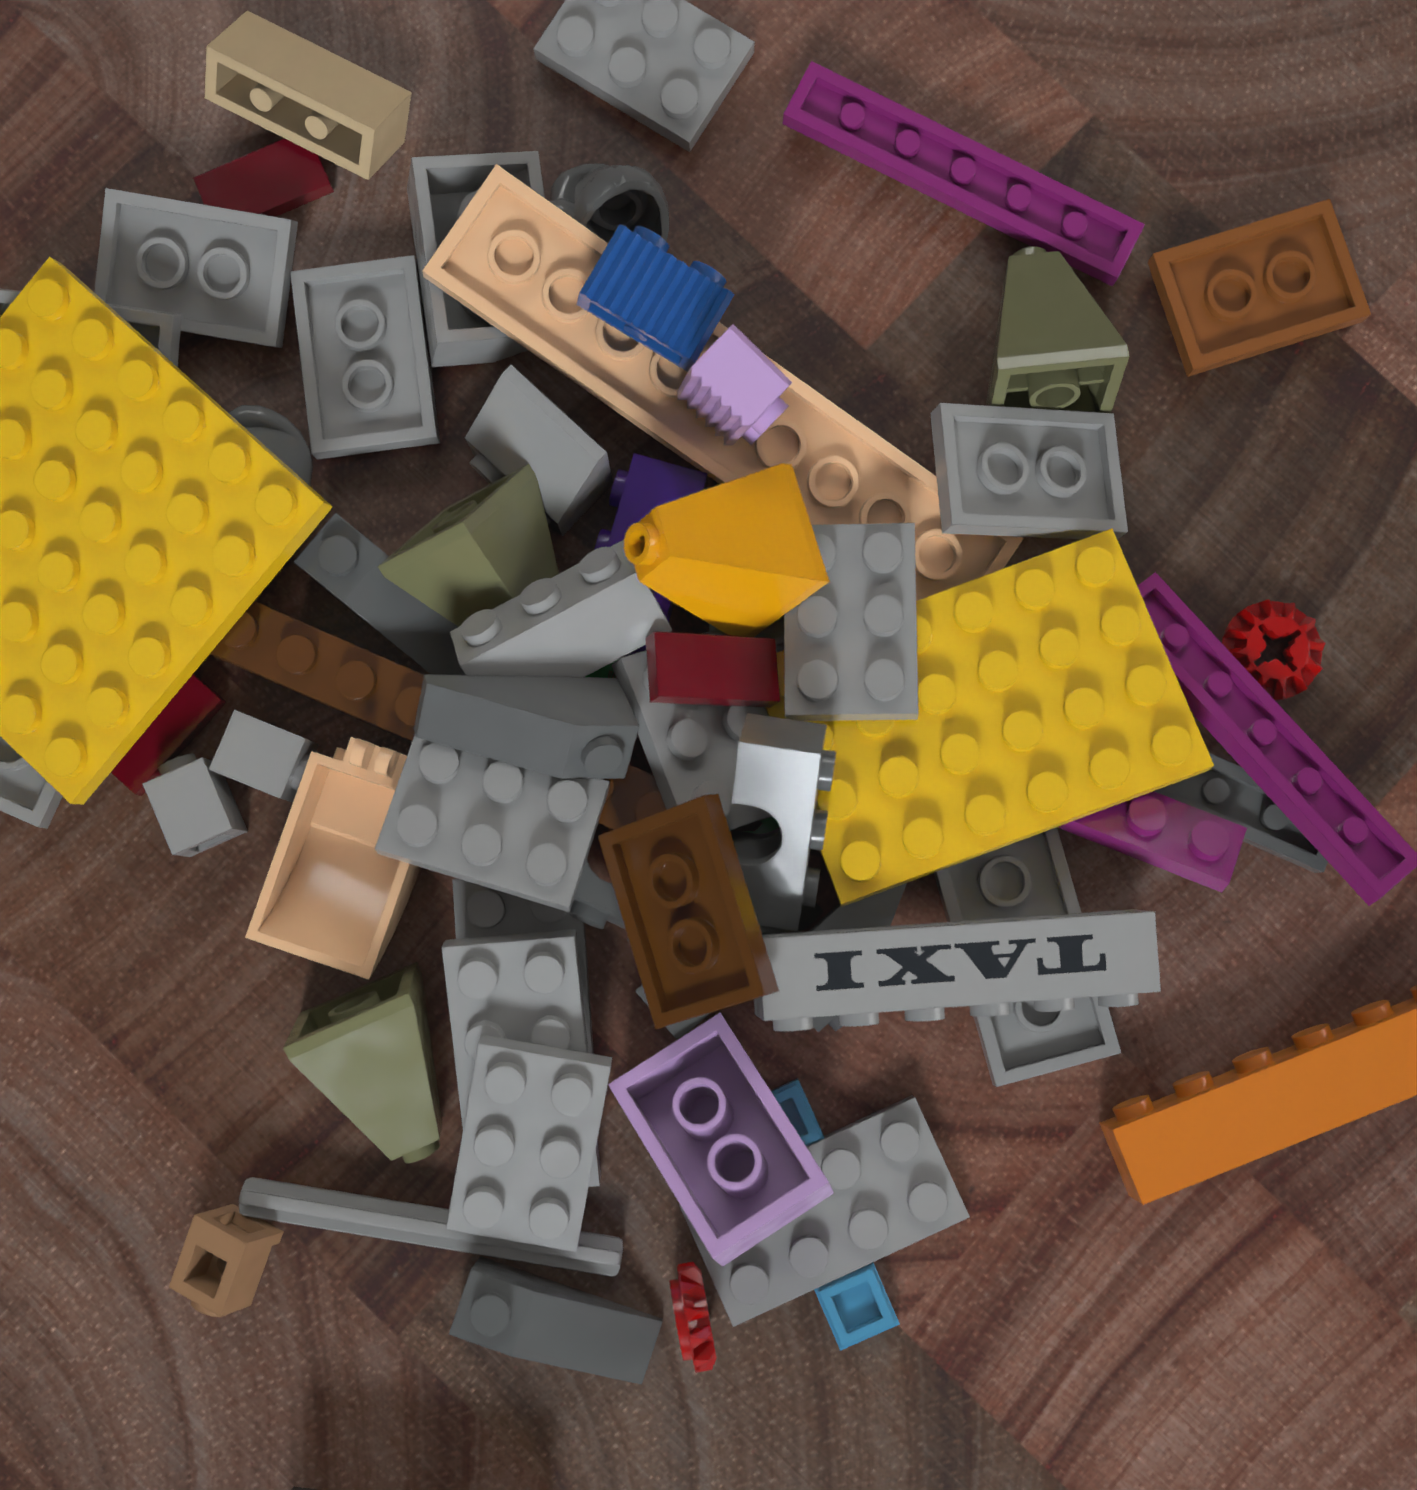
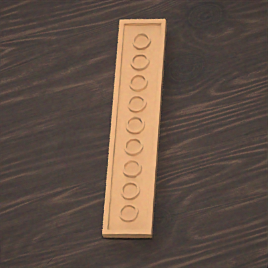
(522, 272)

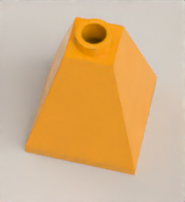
(732, 551)

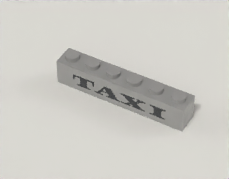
(960, 965)

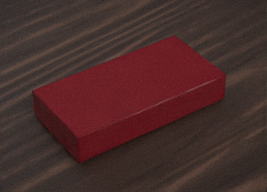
(266, 180)
(712, 670)
(168, 734)

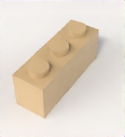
(306, 94)

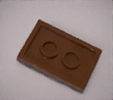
(688, 911)

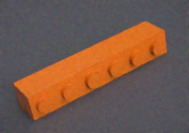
(1266, 1101)

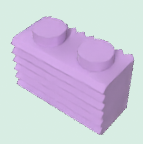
(735, 388)

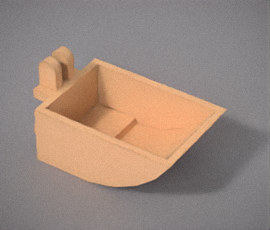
(327, 884)

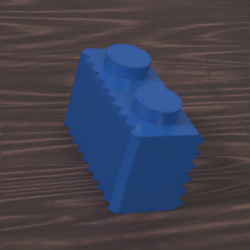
(655, 295)

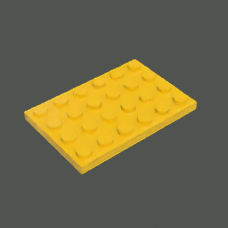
(1031, 713)

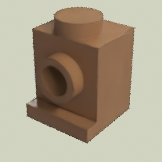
(223, 1260)

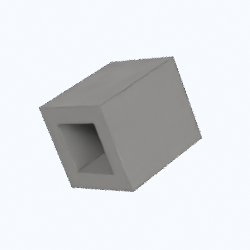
(262, 756)
(193, 806)

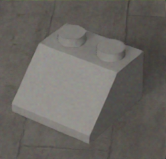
(525, 427)

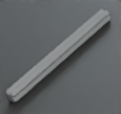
(413, 1225)

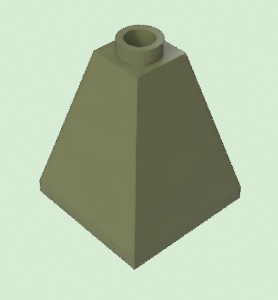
(1053, 340)
(478, 550)
(376, 1062)

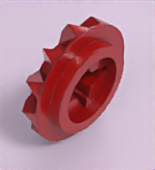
(1276, 619)
(693, 1317)

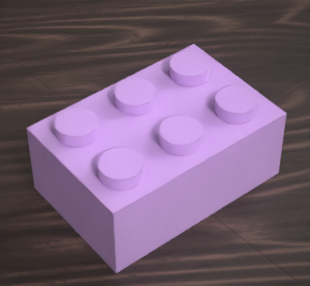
(720, 1140)

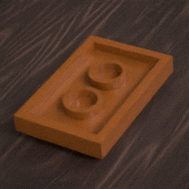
(1258, 287)

